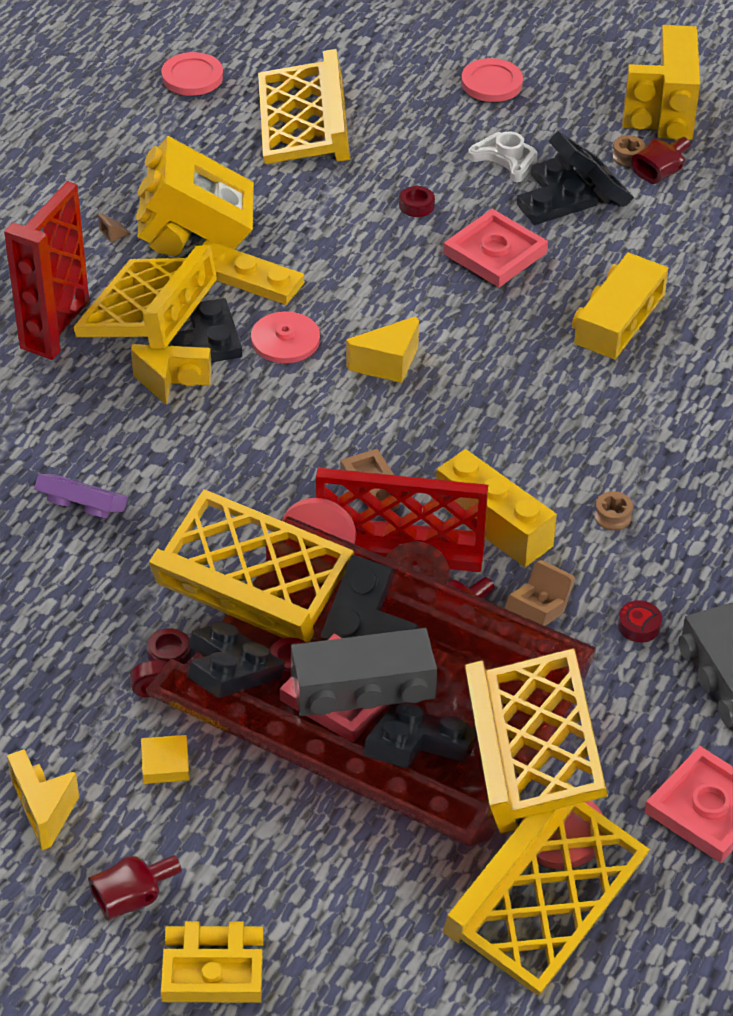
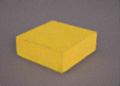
(165, 759)

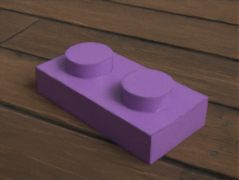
(65, 490)

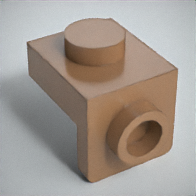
(544, 595)

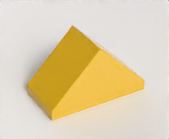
(384, 351)

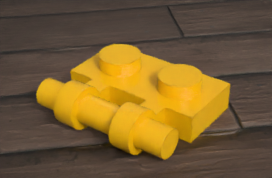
(212, 974)

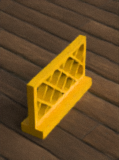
(328, 106)
(159, 294)
(227, 591)
(498, 752)
(507, 871)

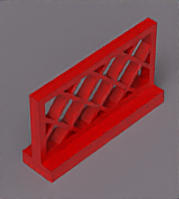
(48, 272)
(460, 547)

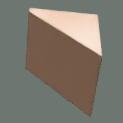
(111, 228)

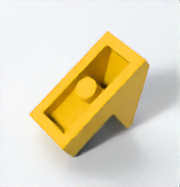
(174, 365)
(44, 802)

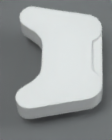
(507, 150)

